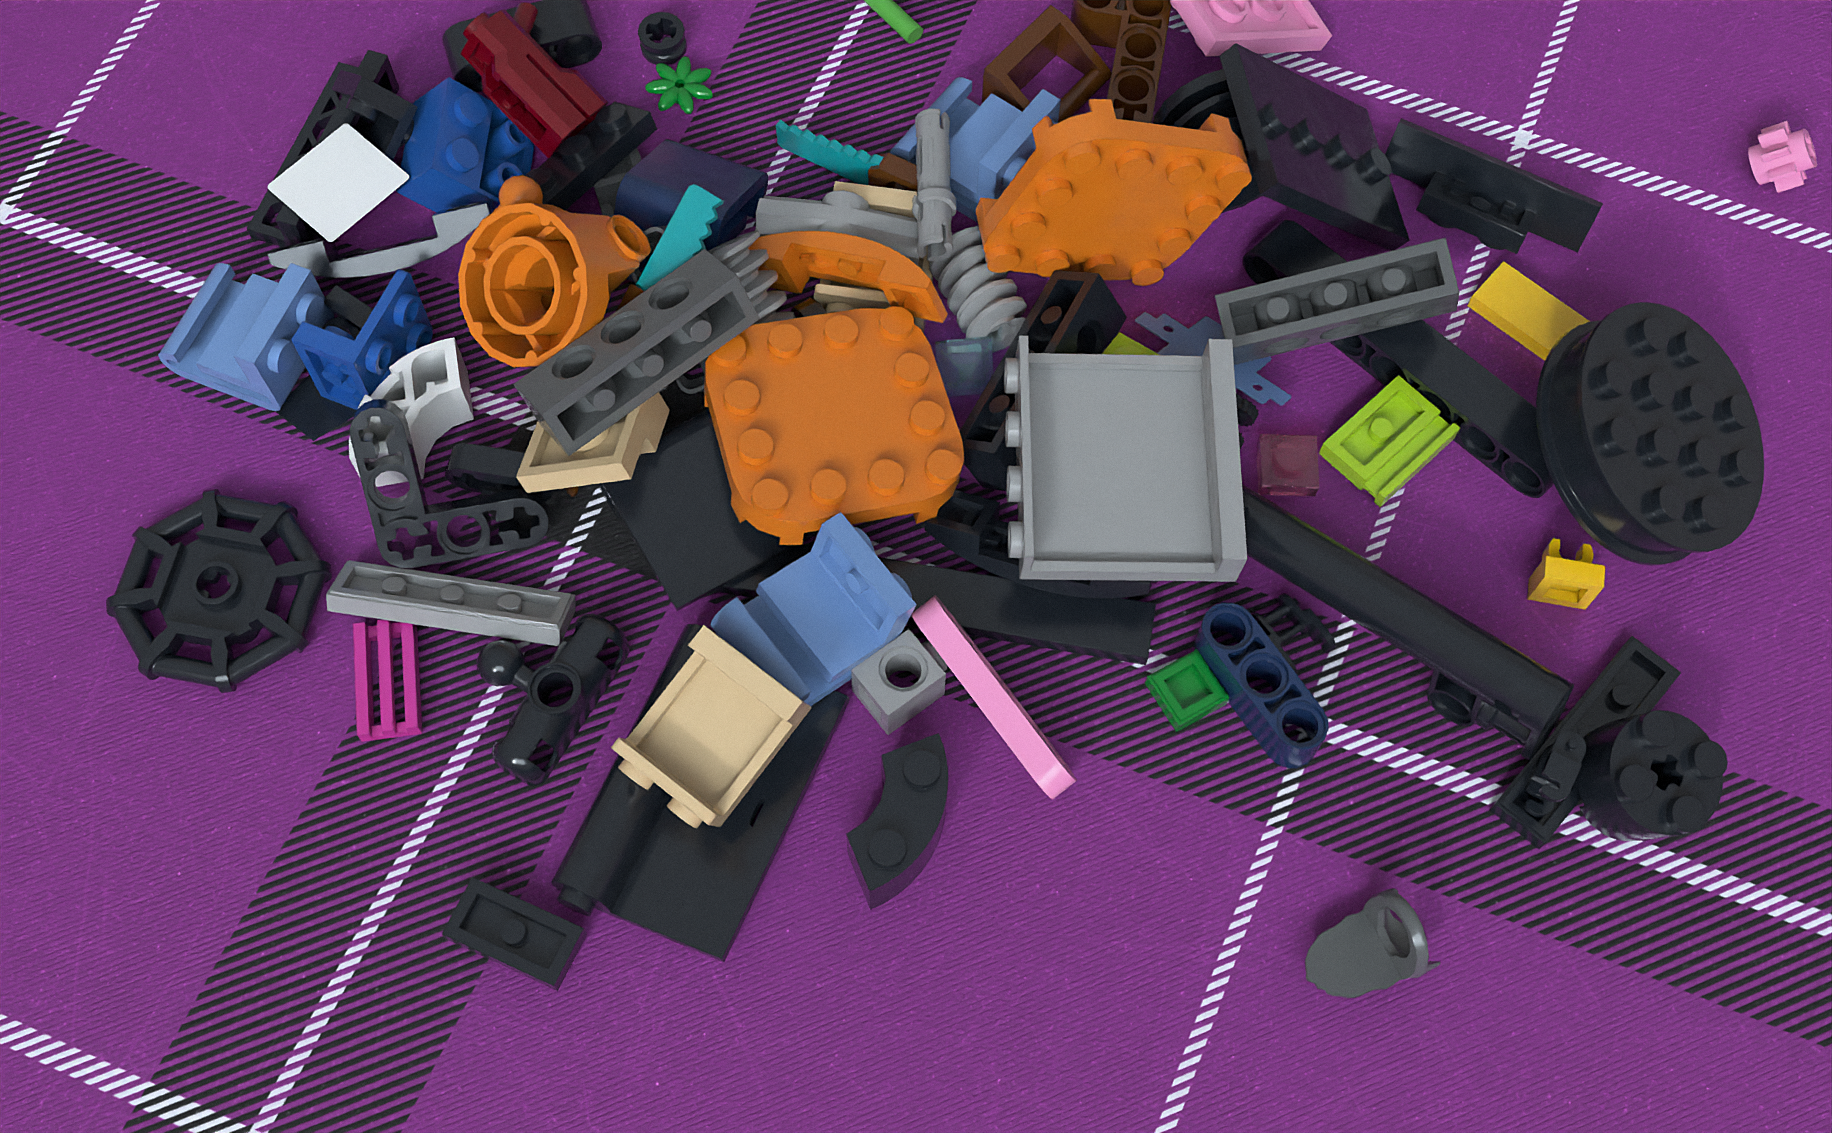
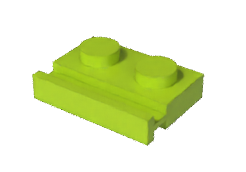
(1388, 440)

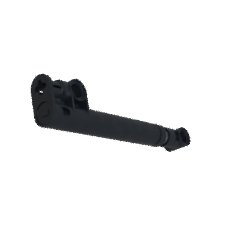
(1473, 671)

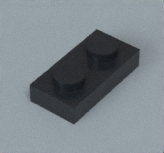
(514, 933)

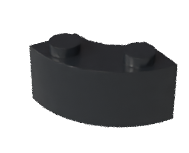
(905, 825)

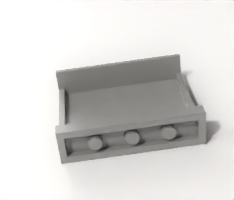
(1125, 466)

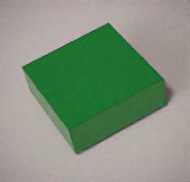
(1186, 690)

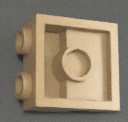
(602, 460)

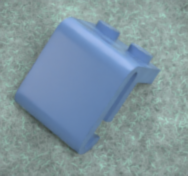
(985, 141)
(242, 334)
(820, 613)

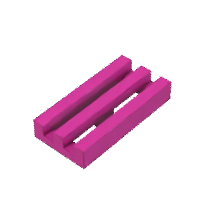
(384, 633)

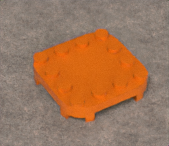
(1112, 196)
(833, 421)

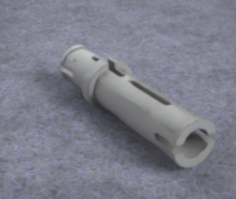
(934, 199)

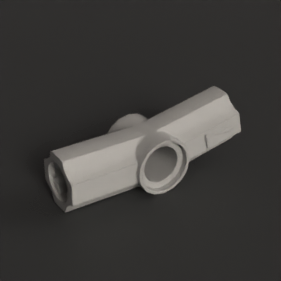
(838, 213)

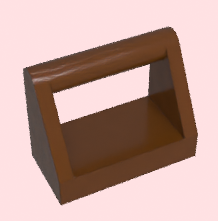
(1032, 50)

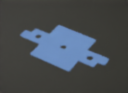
(1193, 343)

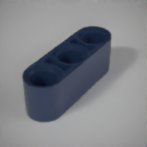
(1261, 713)

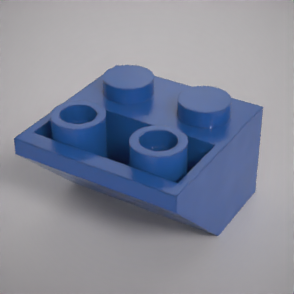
(461, 149)

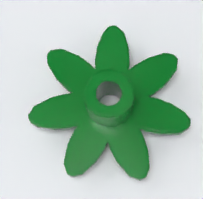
(680, 85)

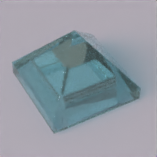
(965, 364)

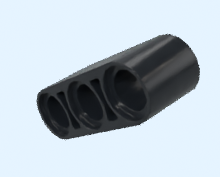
(561, 29)

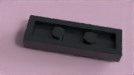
(592, 153)

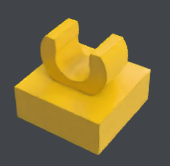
(1565, 580)

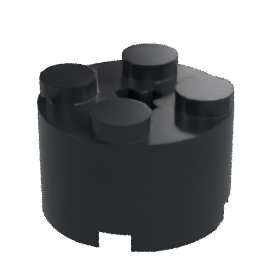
(1650, 777)

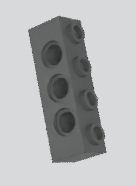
(1339, 301)
(637, 351)

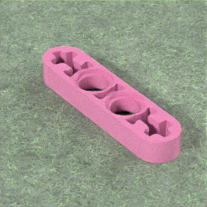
(994, 697)

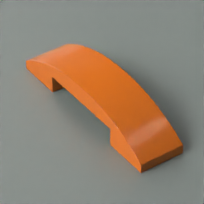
(853, 262)

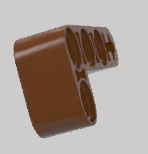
(1139, 36)

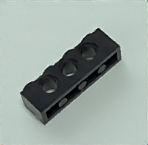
(1069, 317)

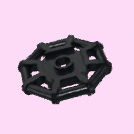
(234, 616)

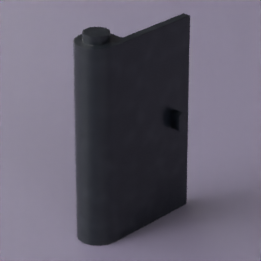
(685, 517)
(679, 879)

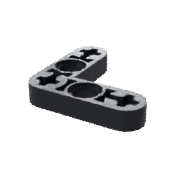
(412, 508)

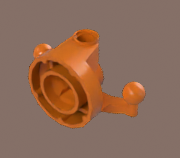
(528, 252)

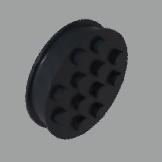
(1650, 435)

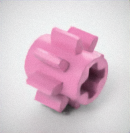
(1782, 156)

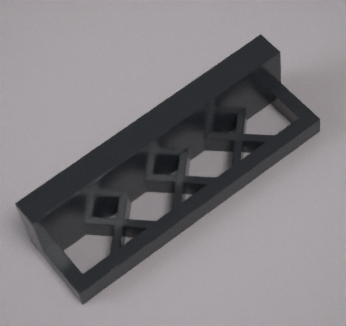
(292, 227)

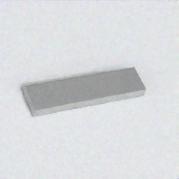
(451, 602)

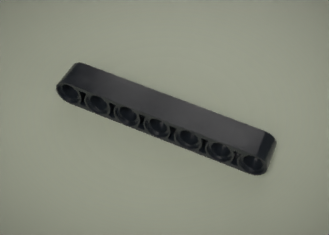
(1492, 417)

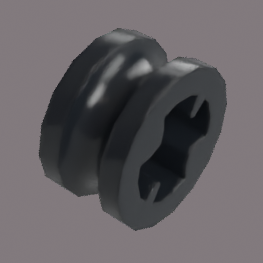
(654, 28)

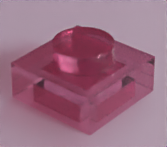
(1287, 465)

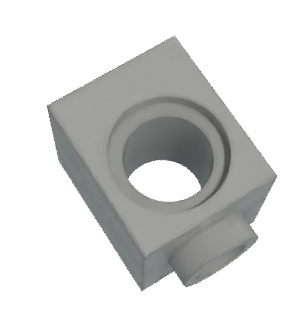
(892, 704)

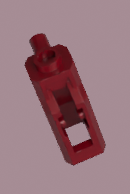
(526, 82)

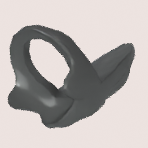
(1370, 949)

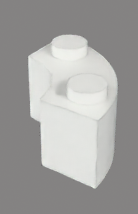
(431, 392)

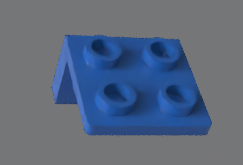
(352, 367)

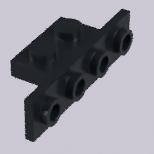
(1487, 194)

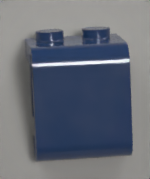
(659, 181)

